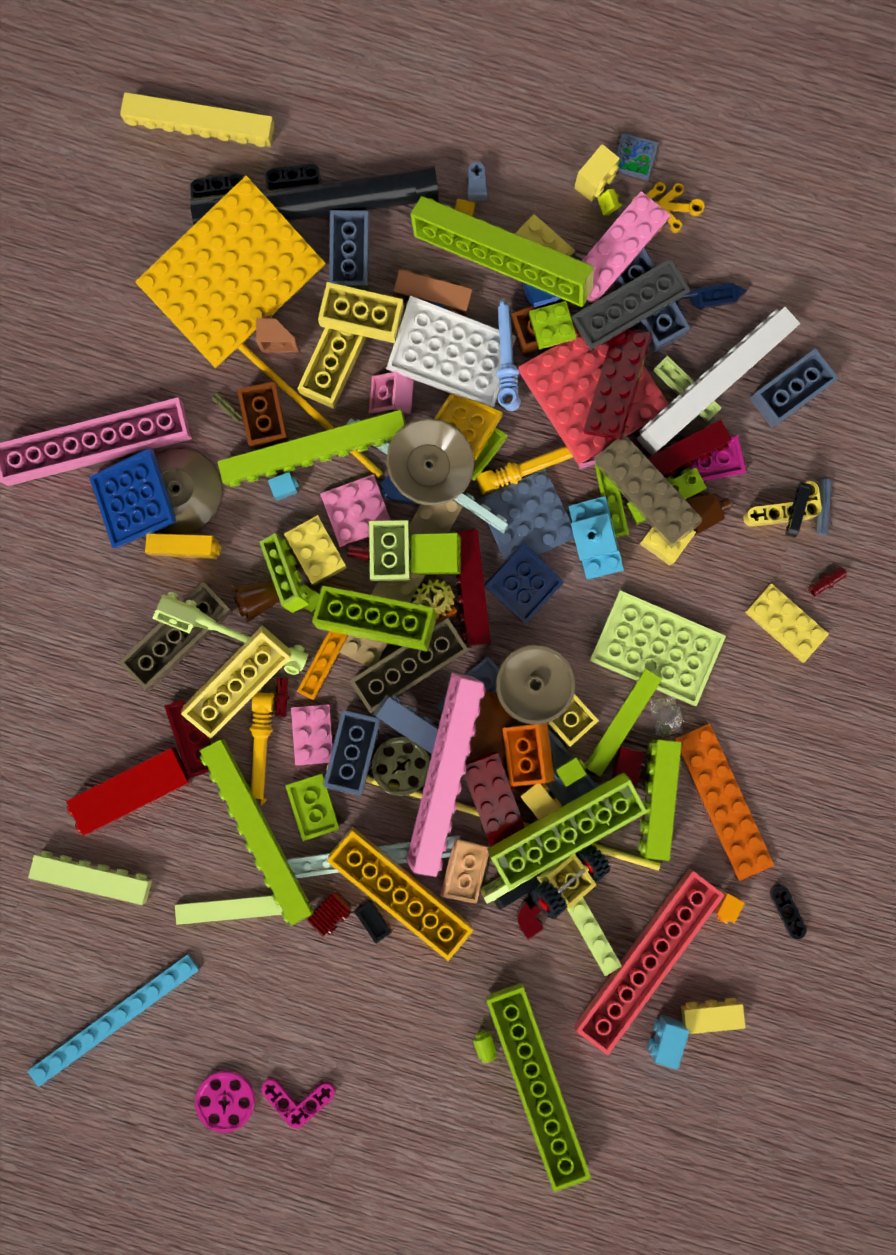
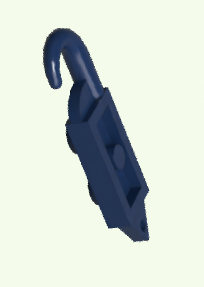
(713, 296)

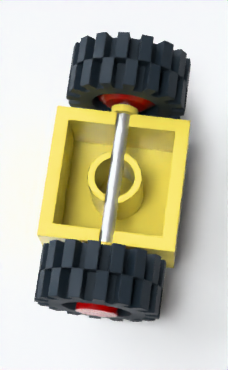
(569, 881)

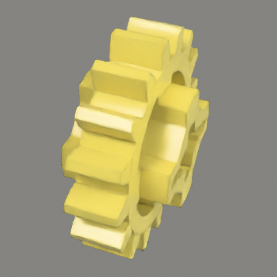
(436, 596)

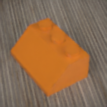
(528, 754)

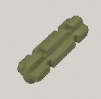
(227, 407)

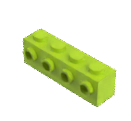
(686, 485)
(284, 573)

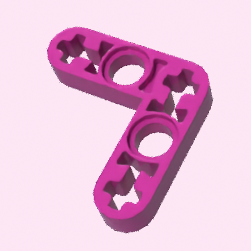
(294, 1107)

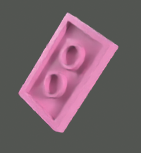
(312, 734)

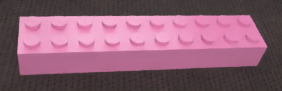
(93, 441)
(445, 774)

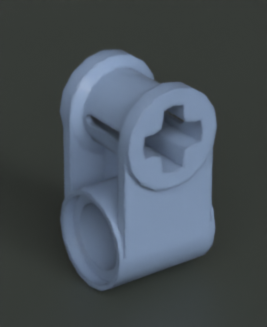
(477, 183)

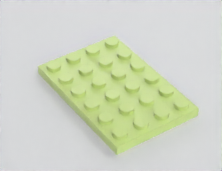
(657, 640)

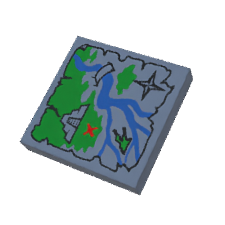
(636, 156)

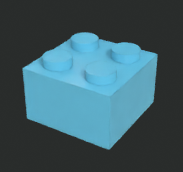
(668, 1041)

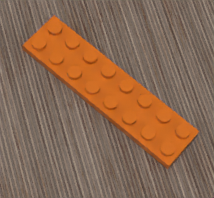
(724, 802)

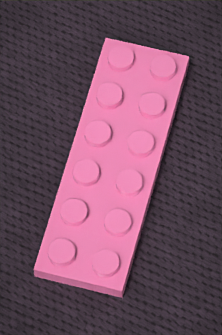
(624, 243)

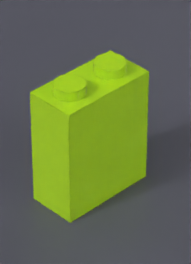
(435, 554)

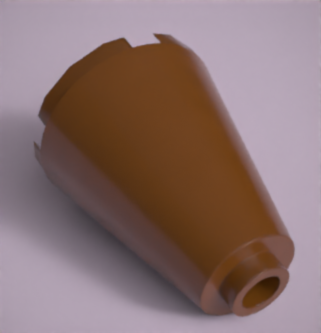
(255, 598)

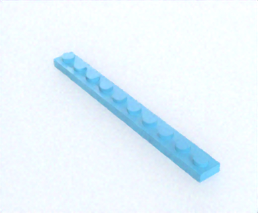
(113, 1020)

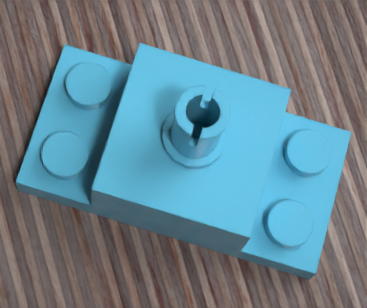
(595, 538)

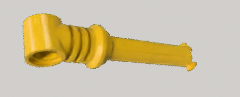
(490, 481)
(262, 706)

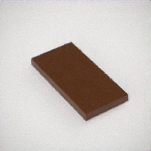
(489, 728)

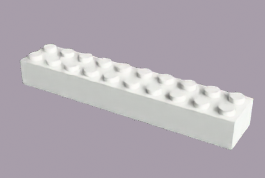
(717, 380)

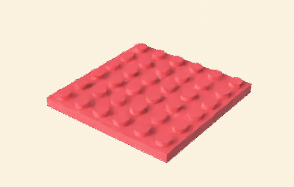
(565, 386)

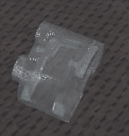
(668, 716)

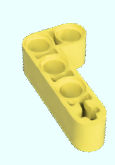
(782, 510)

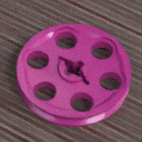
(217, 1095)

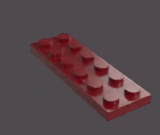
(617, 384)
(493, 797)

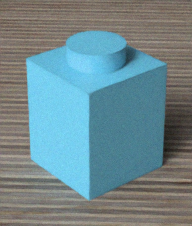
(283, 486)

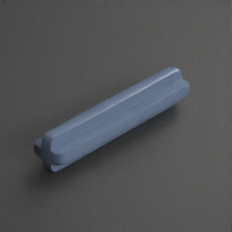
(823, 517)

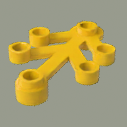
(678, 207)

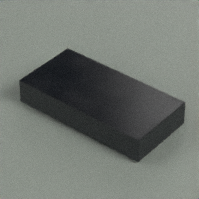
(373, 921)

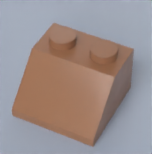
(273, 336)

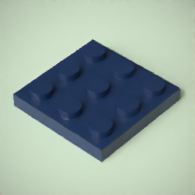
(524, 583)

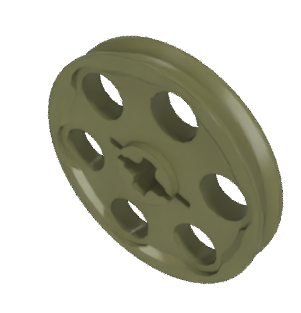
(391, 763)

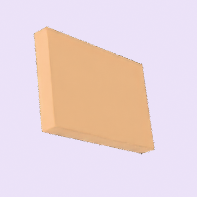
(465, 871)

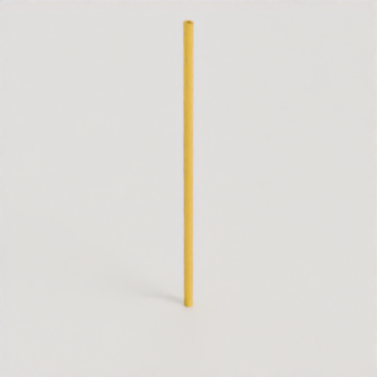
(306, 406)

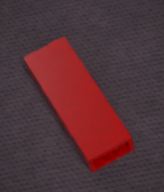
(128, 792)

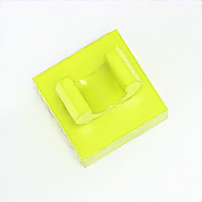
(609, 202)

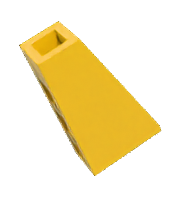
(183, 546)

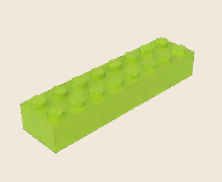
(566, 830)

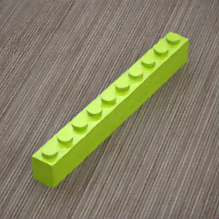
(311, 448)
(256, 832)

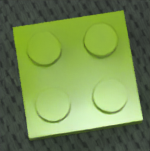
(552, 325)

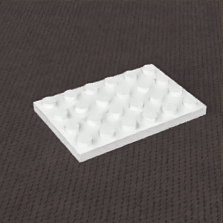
(447, 352)

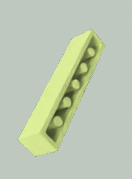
(90, 878)

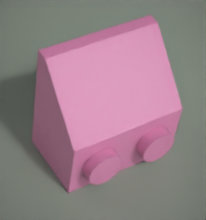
(390, 393)

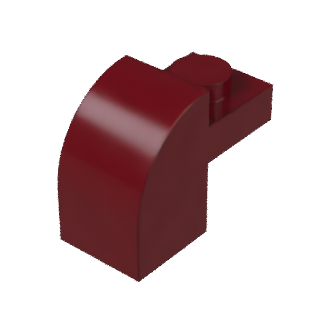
(527, 919)

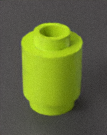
(485, 1046)

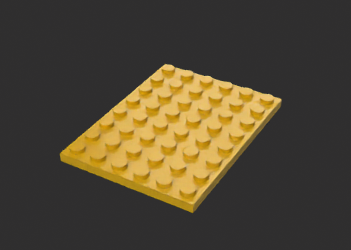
(230, 271)

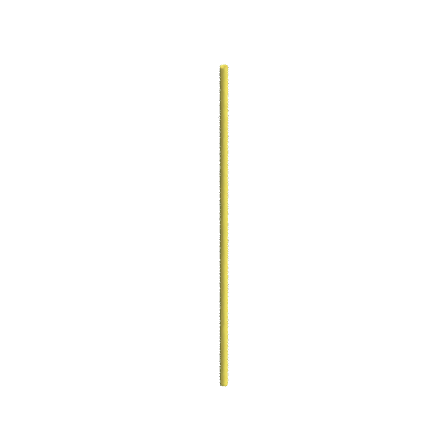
(604, 850)

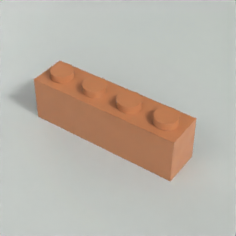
(424, 287)

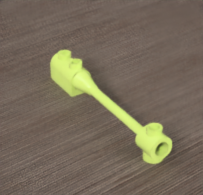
(186, 615)

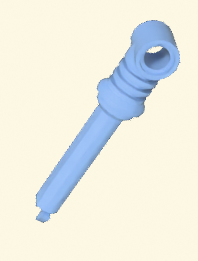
(507, 371)

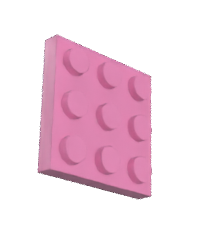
(353, 507)

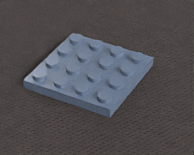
(532, 515)

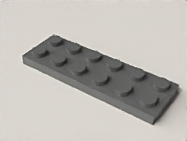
(630, 304)

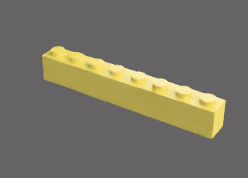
(197, 119)

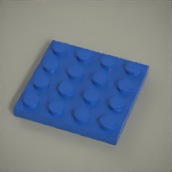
(133, 498)

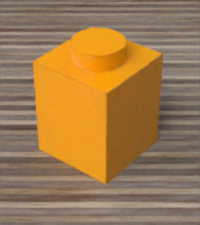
(729, 908)

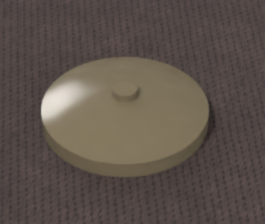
(535, 684)

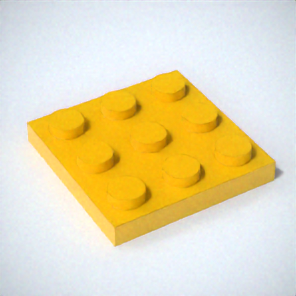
(471, 418)

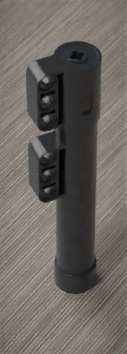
(301, 193)

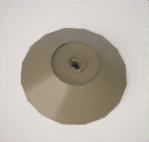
(431, 443)
(198, 488)

